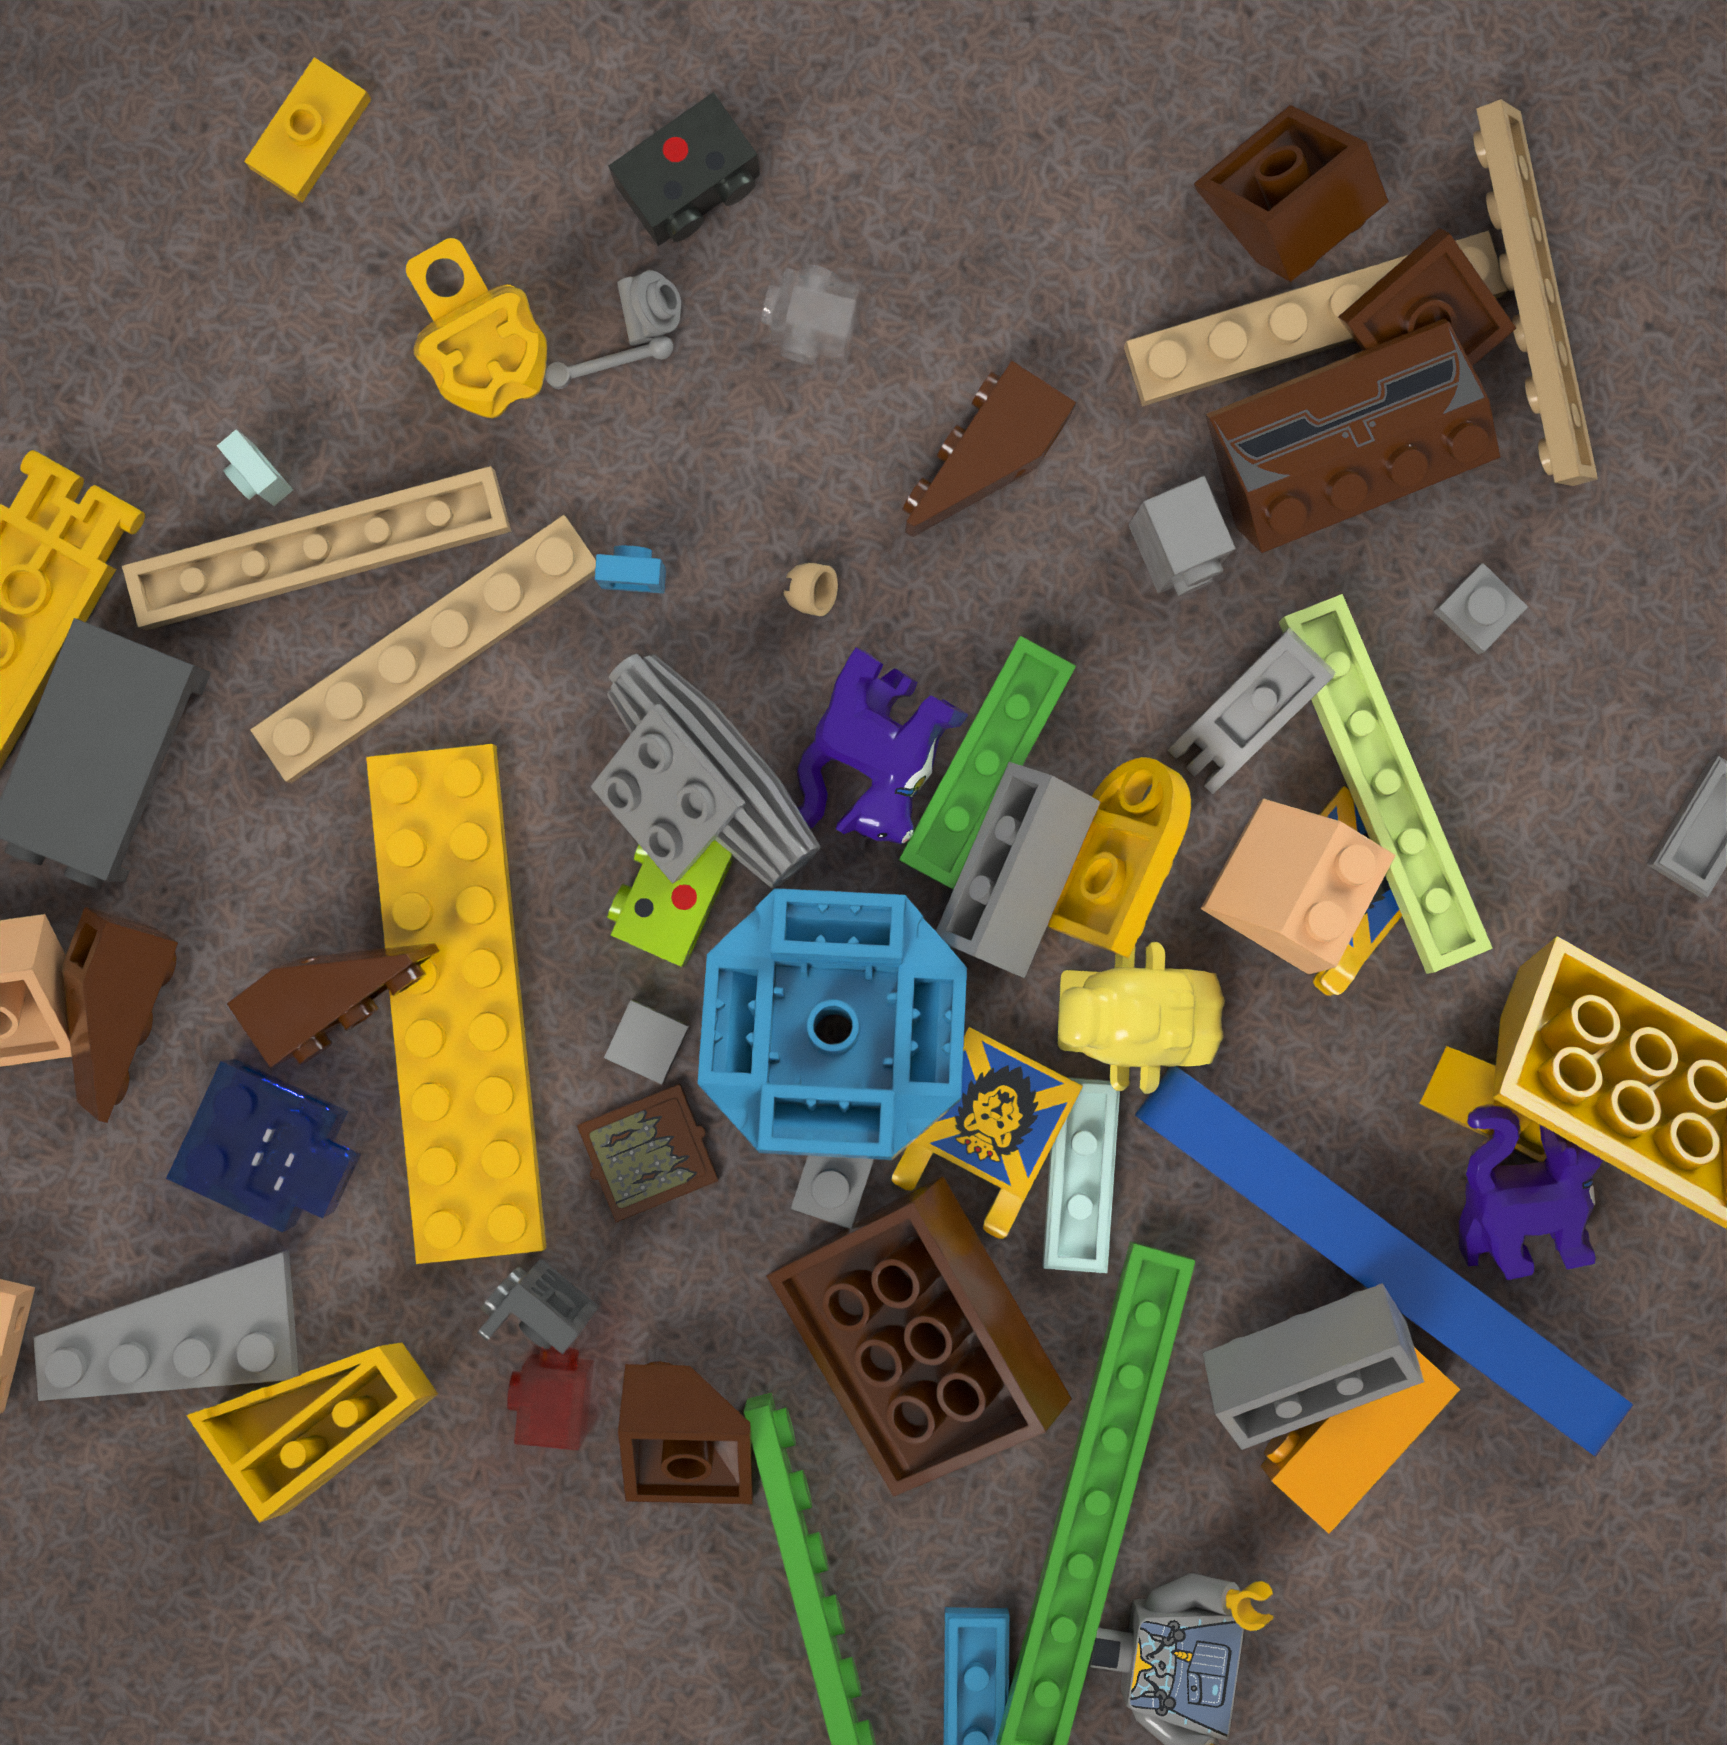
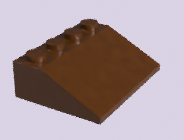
(921, 1339)

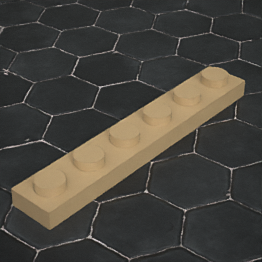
(1530, 273)
(1269, 330)
(316, 548)
(425, 650)

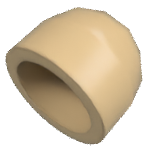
(812, 588)

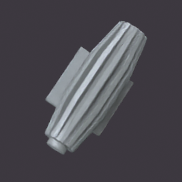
(695, 780)

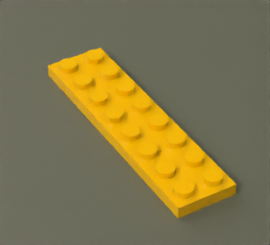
(464, 1020)

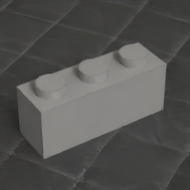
(1017, 868)
(1312, 1367)

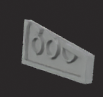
(191, 1336)

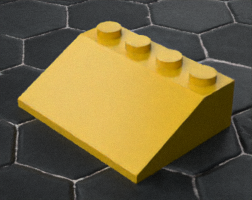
(1618, 1074)

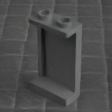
(94, 753)

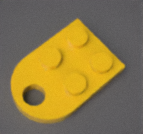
(1124, 856)

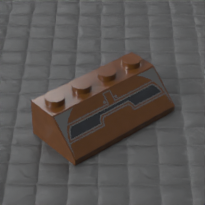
(1352, 436)

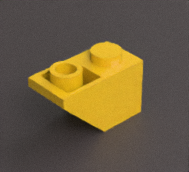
(1466, 1083)

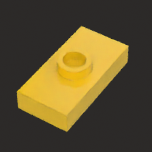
(308, 129)

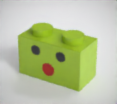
(667, 915)

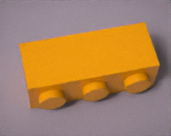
(1343, 1456)

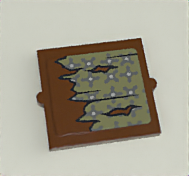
(648, 1152)

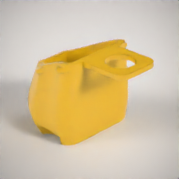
(481, 340)

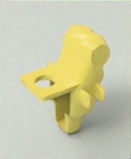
(1141, 1017)

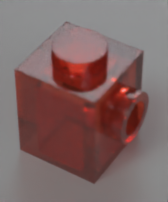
(552, 1399)

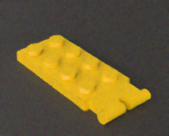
(48, 576)

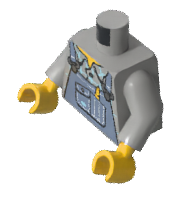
(1183, 1656)

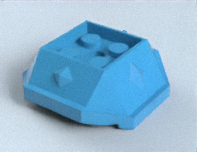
(819, 958)

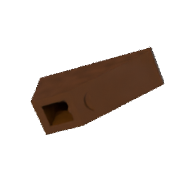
(1004, 441)
(306, 999)
(109, 1000)

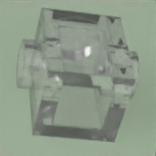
(811, 314)

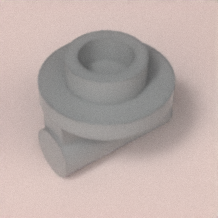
(649, 306)

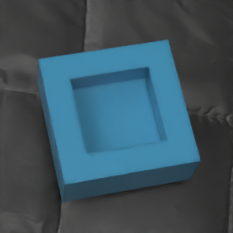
(630, 570)

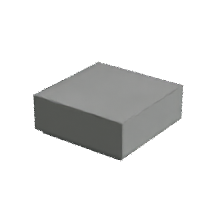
(646, 1041)

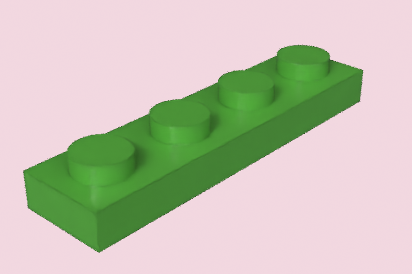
(999, 735)

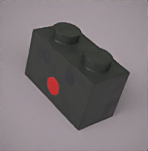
(687, 171)

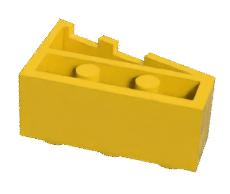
(307, 1429)

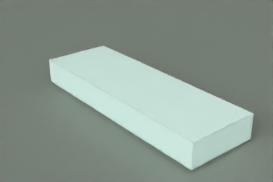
(1082, 1182)

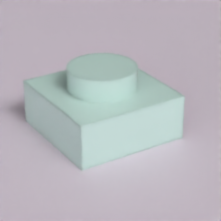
(251, 470)

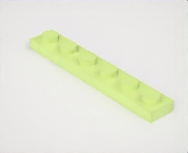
(1389, 790)

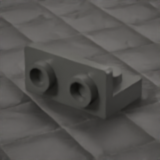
(545, 1301)

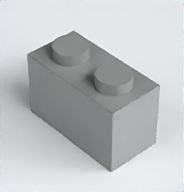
(1182, 537)

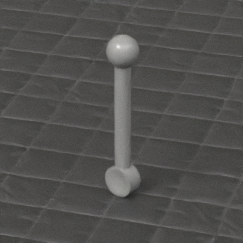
(560, 375)

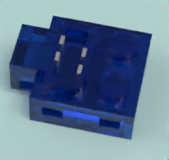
(264, 1148)

